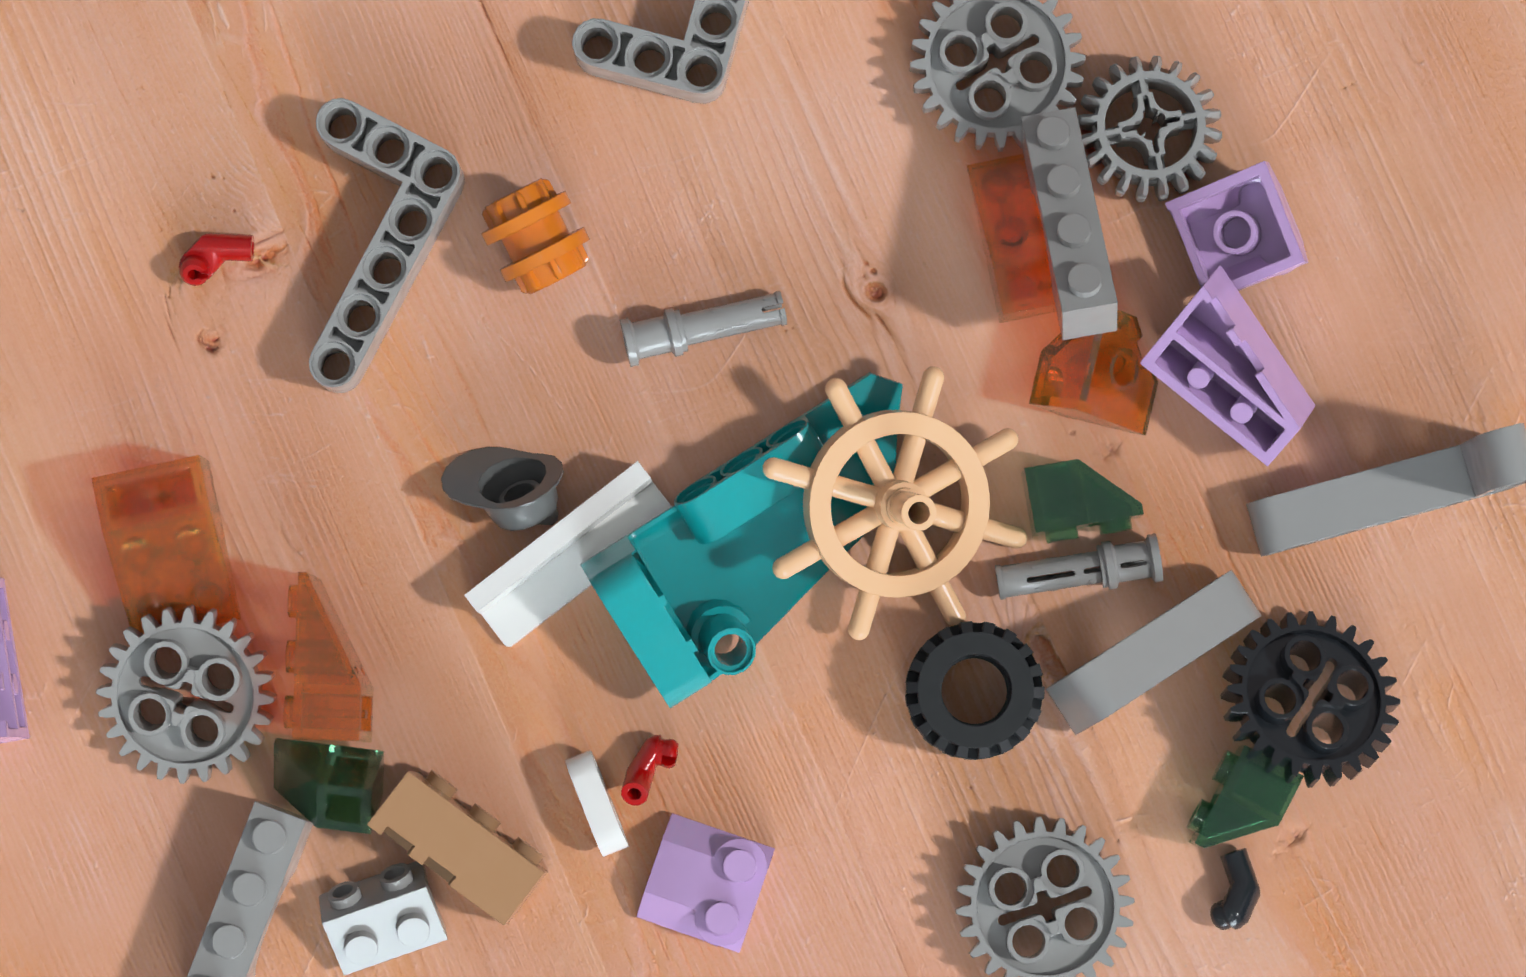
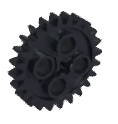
(1353, 726)

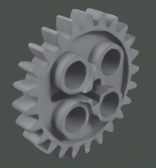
(970, 24)
(174, 741)
(1028, 857)

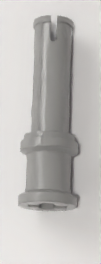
(676, 331)
(1115, 564)

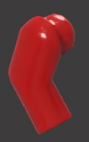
(211, 252)
(642, 768)

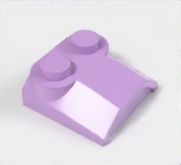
(1241, 226)
(705, 882)

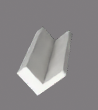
(549, 569)

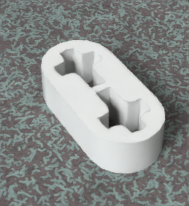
(596, 803)

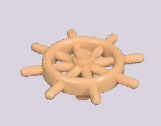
(895, 503)

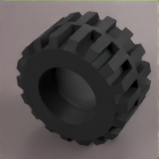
(1022, 683)

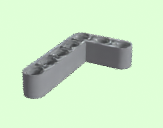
(679, 54)
(388, 241)
(1391, 492)

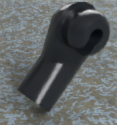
(1241, 895)

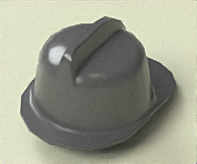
(508, 484)

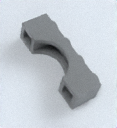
(1070, 223)
(251, 892)

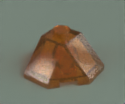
(1097, 379)

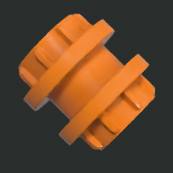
(535, 236)

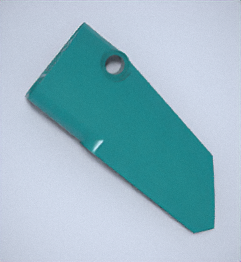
(712, 554)

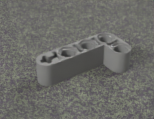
(1153, 652)

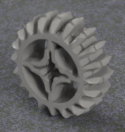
(1170, 122)

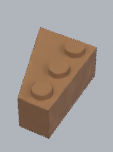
(460, 844)

